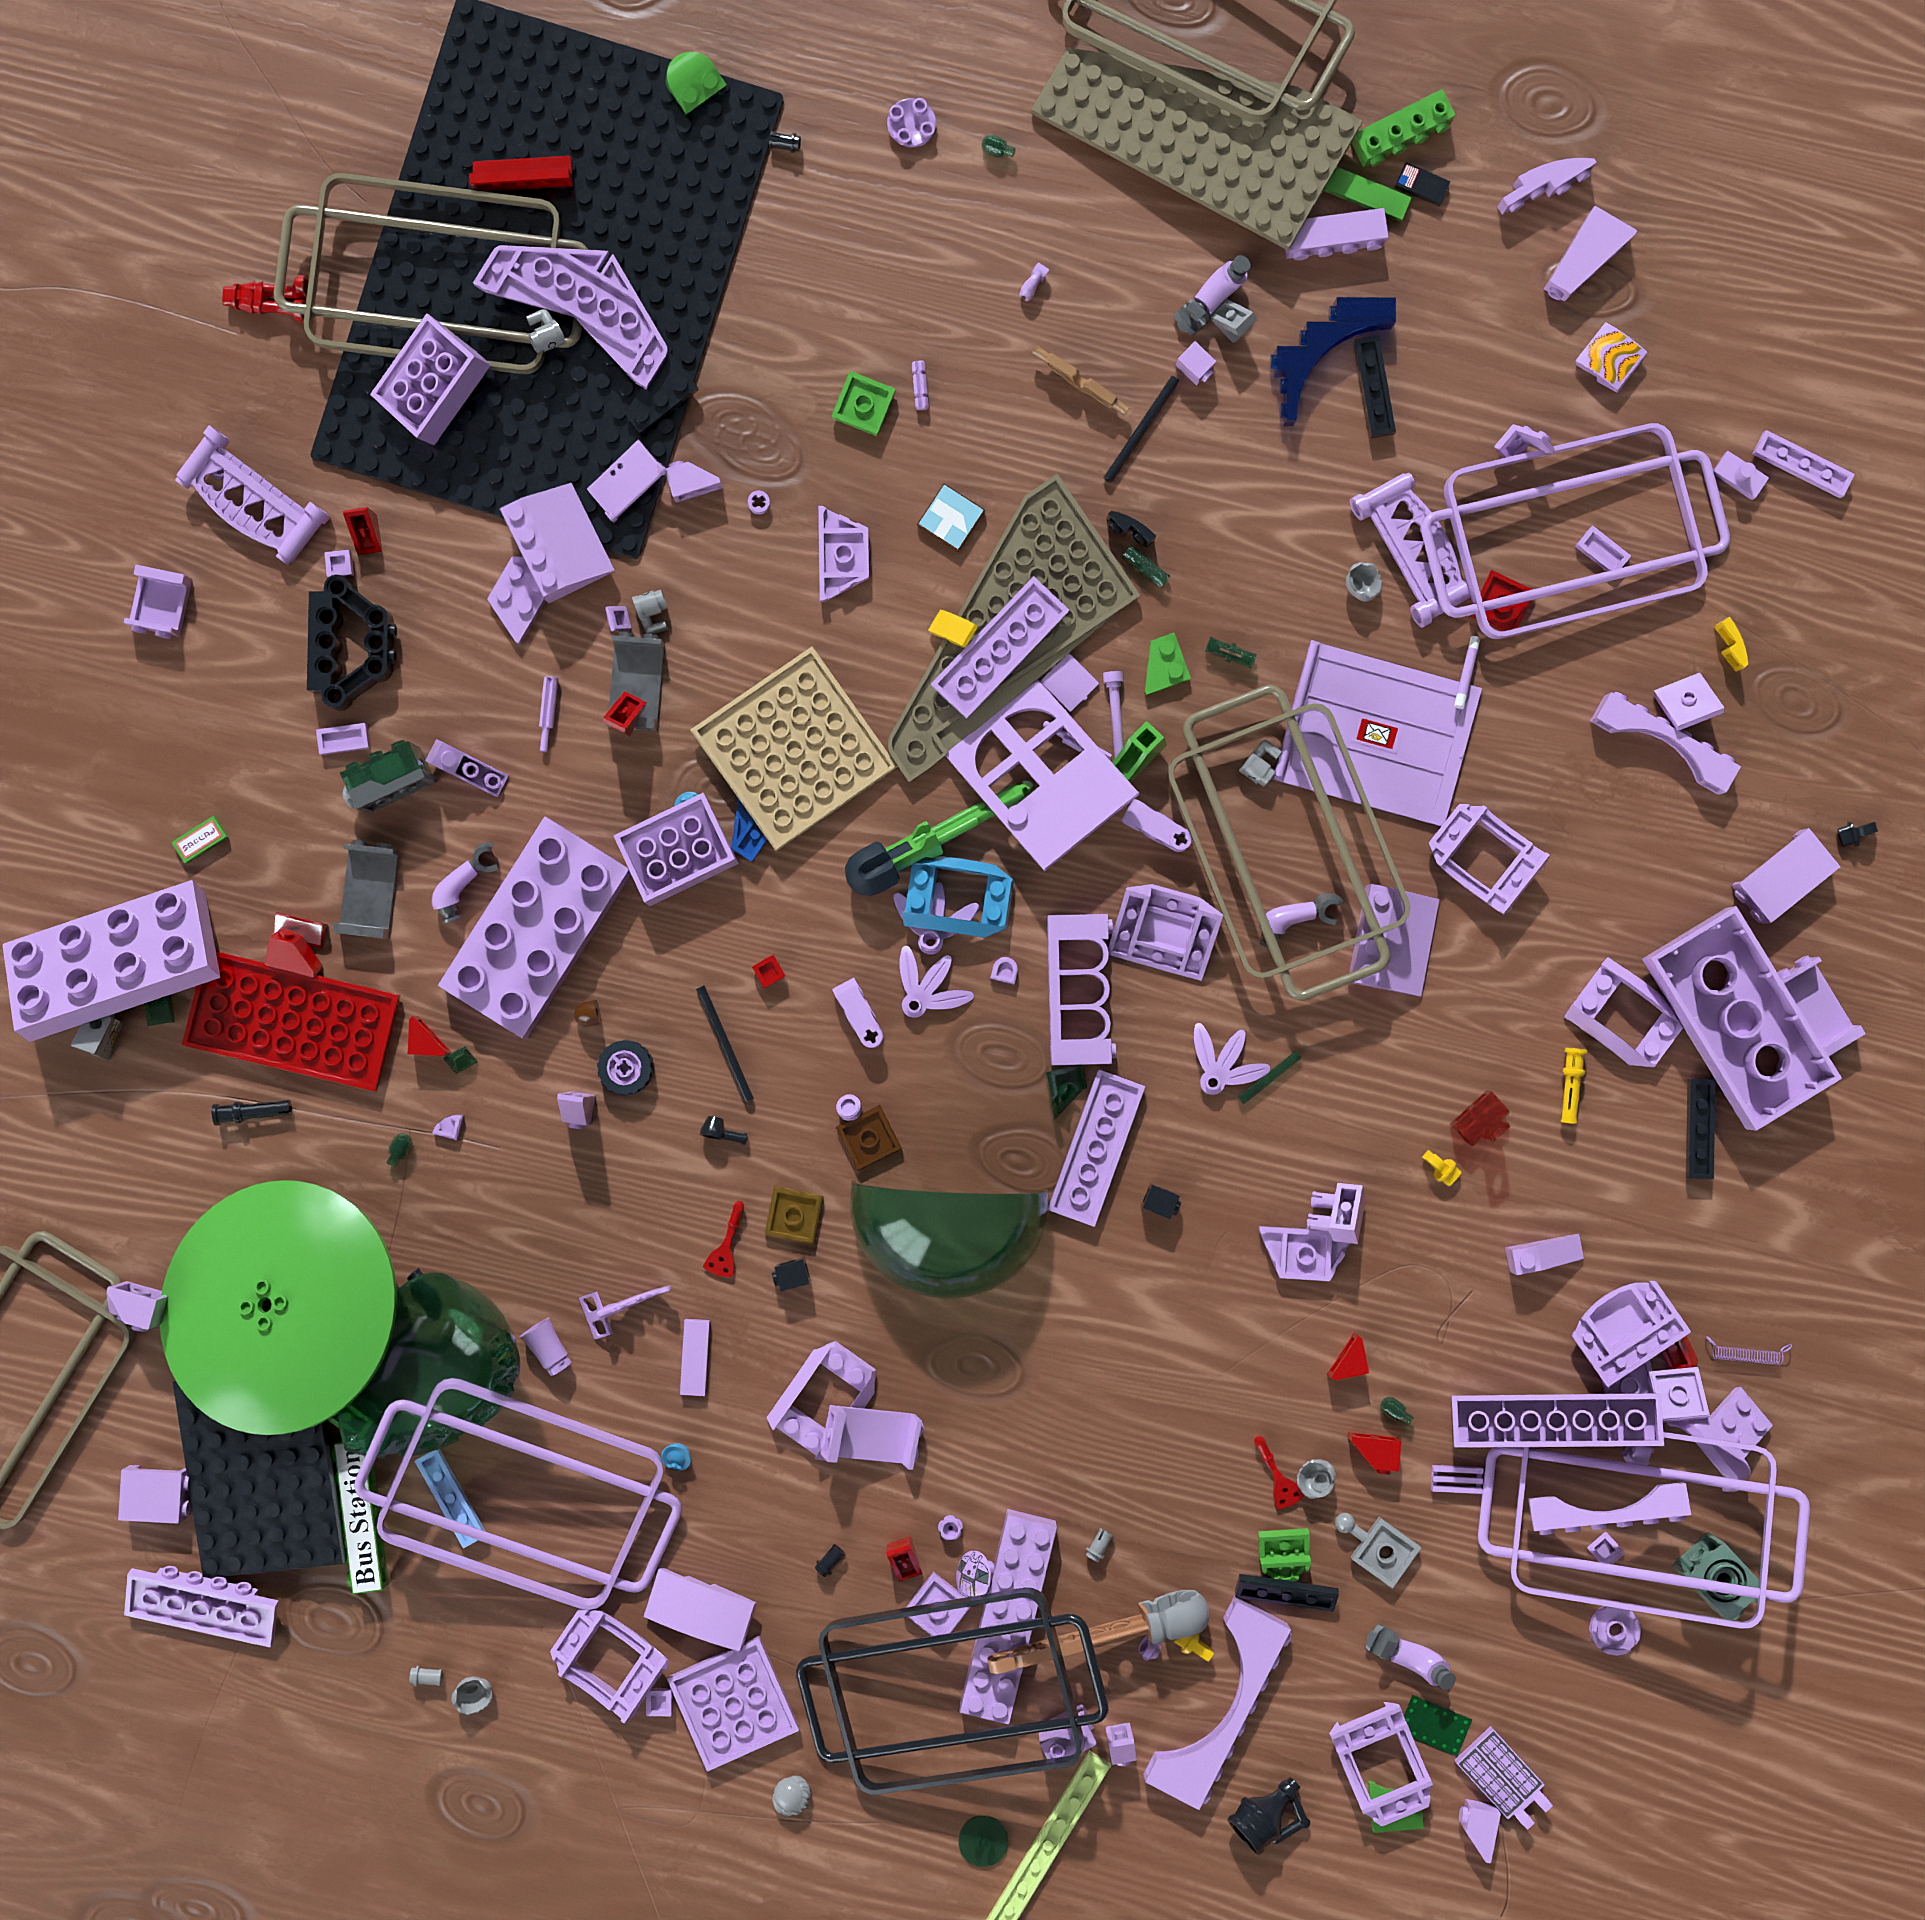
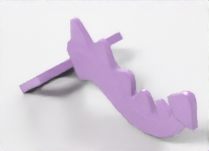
(609, 1310)

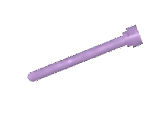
(1113, 682)

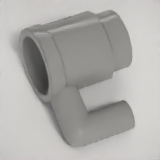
(546, 336)
(649, 605)
(1256, 768)

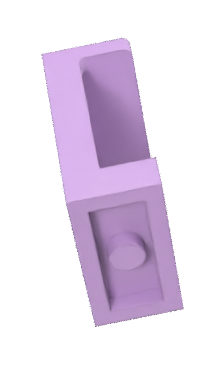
(159, 602)
(153, 1495)
(1061, 1742)

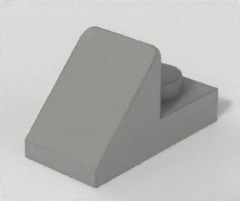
(1232, 319)

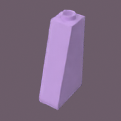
(1592, 247)

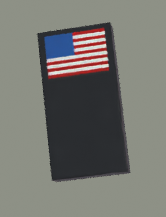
(1422, 184)

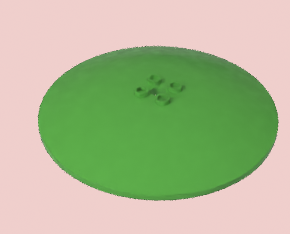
(327, 1315)

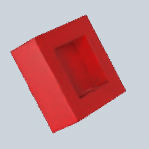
(768, 971)

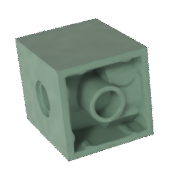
(1717, 1562)

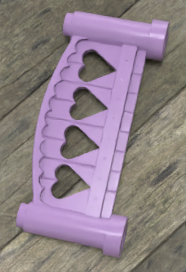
(212, 457)
(1380, 506)

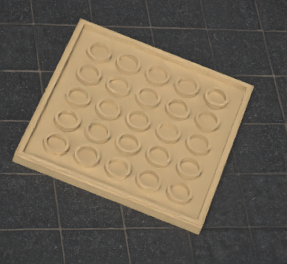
(794, 748)

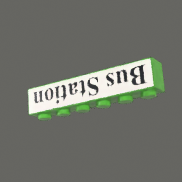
(359, 1525)

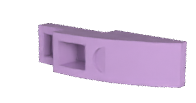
(1547, 178)

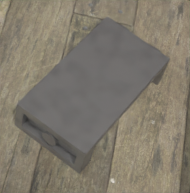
(639, 672)
(368, 890)

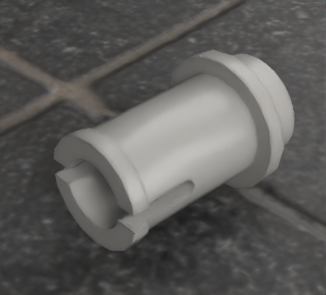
(1099, 1545)
(425, 1676)

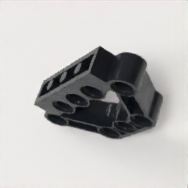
(361, 678)

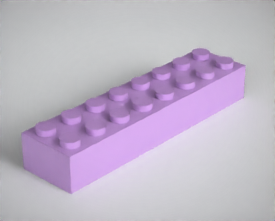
(1557, 1420)
(1018, 1563)

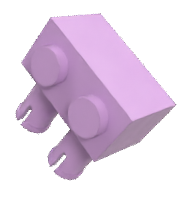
(1346, 1214)

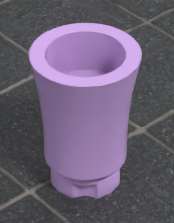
(546, 1346)

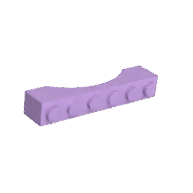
(1709, 768)
(1662, 1502)

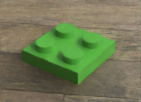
(863, 403)

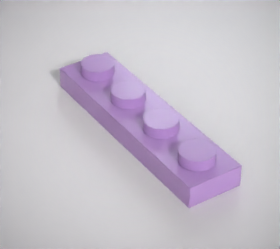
(1803, 464)

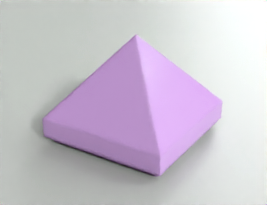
(618, 618)

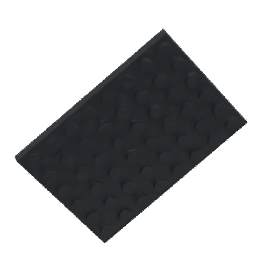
(259, 1496)

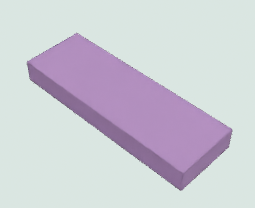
(695, 1357)

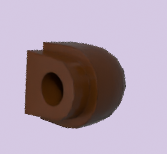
(588, 1014)

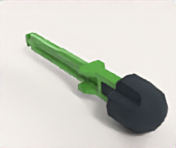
(877, 868)

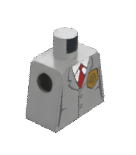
(98, 1036)

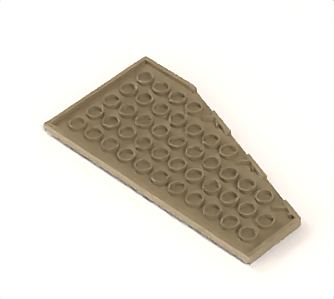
(1244, 170)

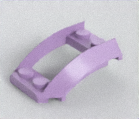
(1517, 875)
(1597, 994)
(843, 1364)
(638, 1682)
(1366, 1731)

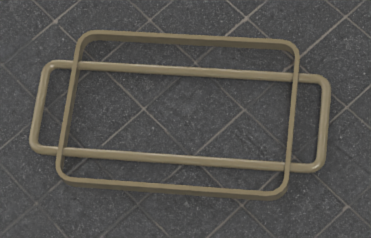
(1278, 95)
(323, 212)
(1288, 716)
(20, 1259)

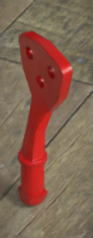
(724, 1249)
(1280, 1481)

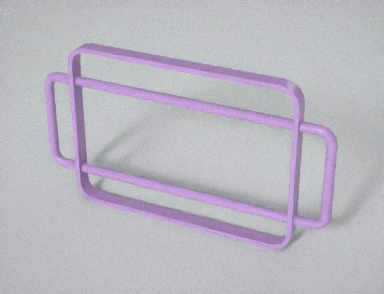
(1671, 459)
(610, 1580)
(1760, 1593)

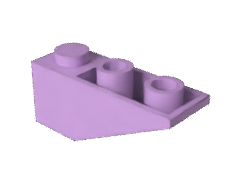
(466, 768)

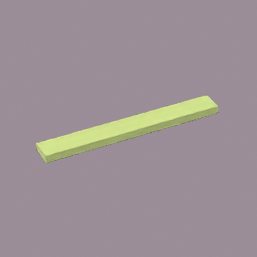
(1051, 1838)

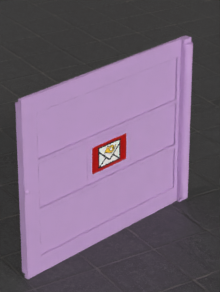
(1394, 725)

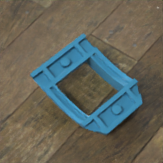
(922, 891)

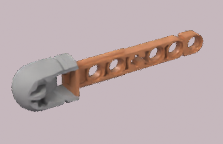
(1169, 1616)

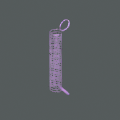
(1781, 1351)

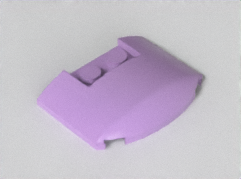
(1628, 1329)

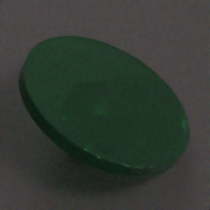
(983, 1841)

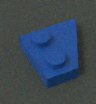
(747, 836)

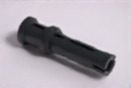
(239, 1112)

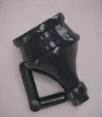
(1260, 1818)

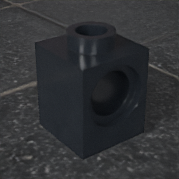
(1161, 1201)
(791, 1274)

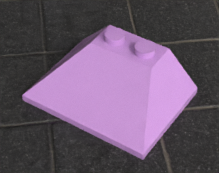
(1165, 930)

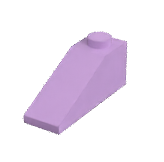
(576, 1108)
(1544, 1254)

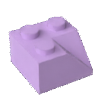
(136, 1305)

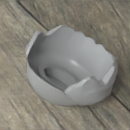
(1364, 581)
(1316, 1478)
(472, 1695)
(791, 1795)

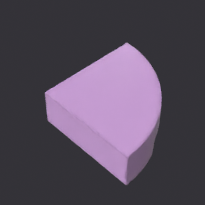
(449, 1127)

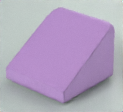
(1605, 1549)

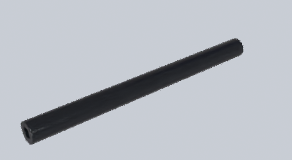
(1141, 429)
(724, 1043)

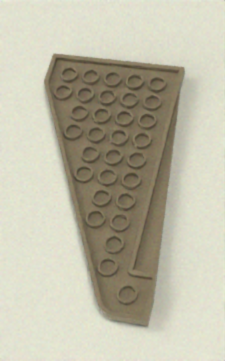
(1068, 557)

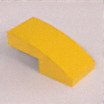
(953, 628)
(1736, 650)

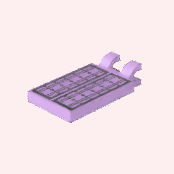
(1503, 1776)

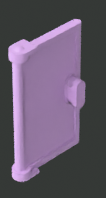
(628, 481)

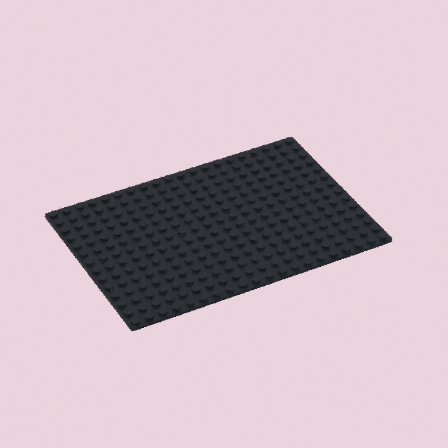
(647, 187)

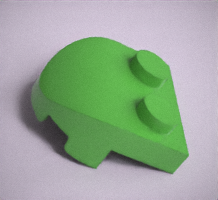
(692, 79)
(1284, 1553)

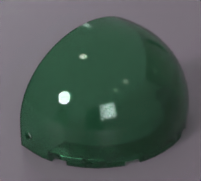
(947, 1240)
(438, 1335)

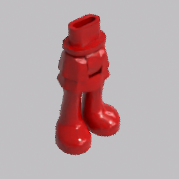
(255, 296)

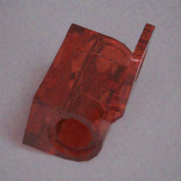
(1482, 1119)

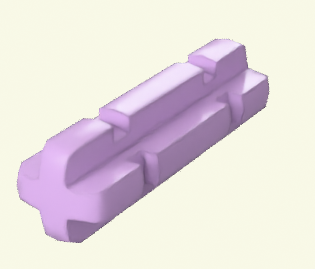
(920, 385)

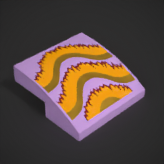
(1611, 357)

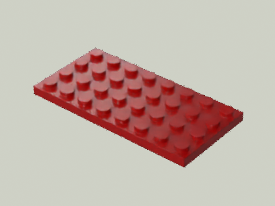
(293, 1021)

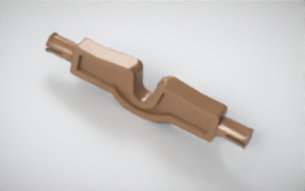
(1088, 386)

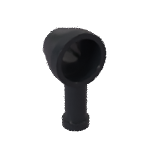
(714, 1129)

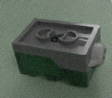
(386, 777)

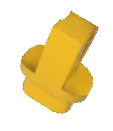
(1444, 1170)
(1193, 1644)

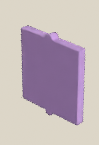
(1069, 682)

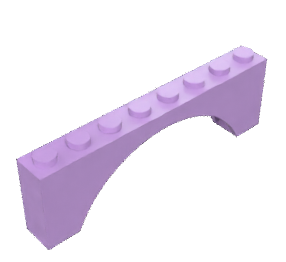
(1193, 1769)

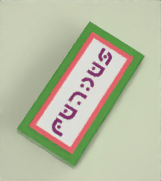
(200, 839)

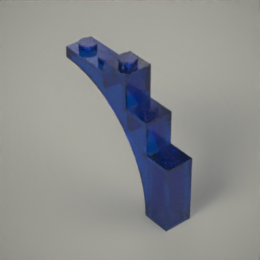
(1350, 318)

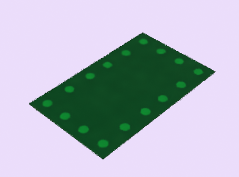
(1436, 1725)

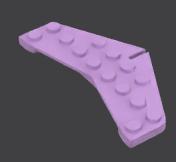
(572, 285)

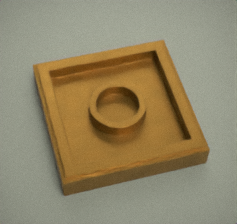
(793, 1215)

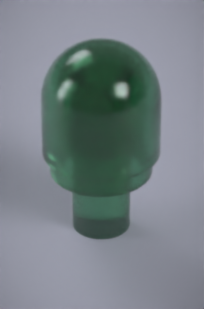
(997, 146)
(399, 1148)
(1395, 1410)

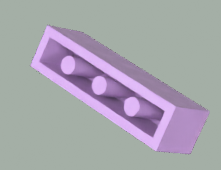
(1340, 233)

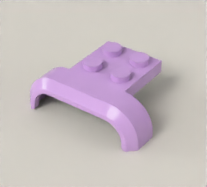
(1732, 1421)

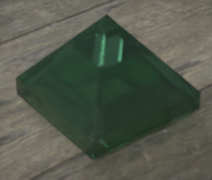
(460, 1059)

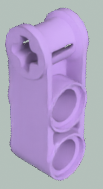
(1156, 826)
(858, 1011)

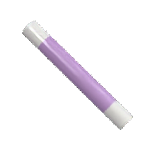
(1467, 672)

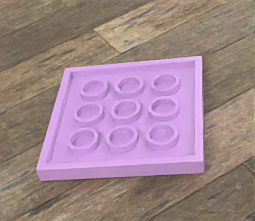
(733, 1703)

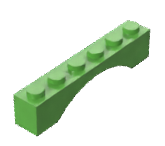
(1139, 751)

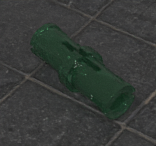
(1146, 566)
(1246, 659)

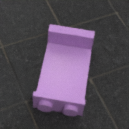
(1786, 877)
(1819, 1005)
(871, 1435)

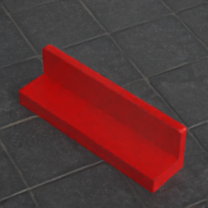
(521, 174)

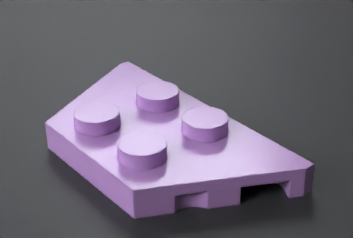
(841, 554)
(517, 598)
(1303, 1252)

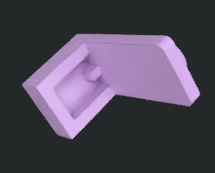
(1519, 438)

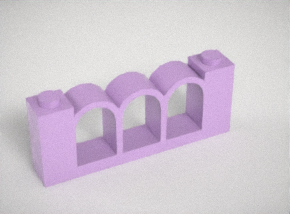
(1073, 928)

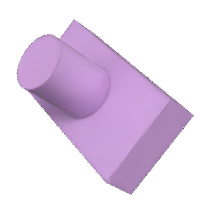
(1740, 475)

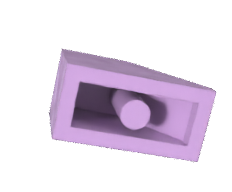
(690, 481)
(1121, 1744)
(1481, 1824)

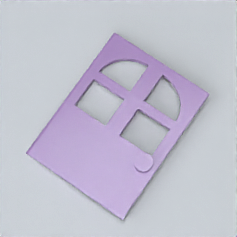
(1066, 803)

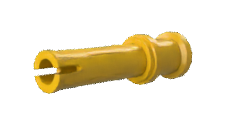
(1576, 1056)

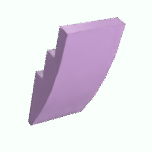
(700, 1609)

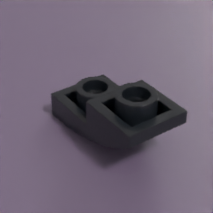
(1123, 524)

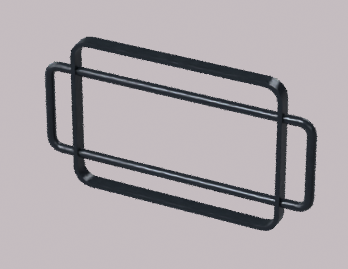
(854, 1755)

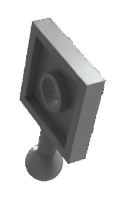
(1378, 1536)

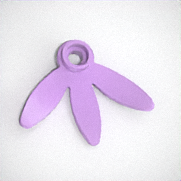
(938, 909)
(931, 981)
(1226, 1059)

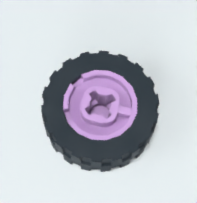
(625, 1067)

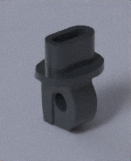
(1849, 834)

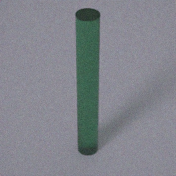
(1269, 1077)

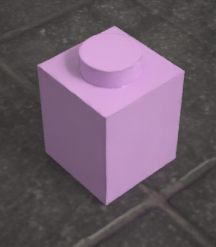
(1196, 364)

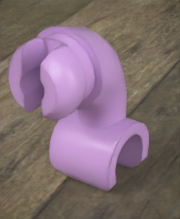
(1029, 287)

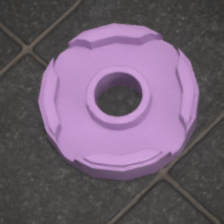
(1620, 1643)

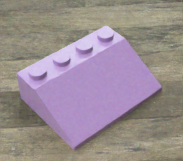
(430, 380)
(557, 541)
(675, 849)
(1407, 944)

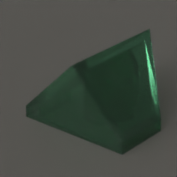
(1065, 1086)

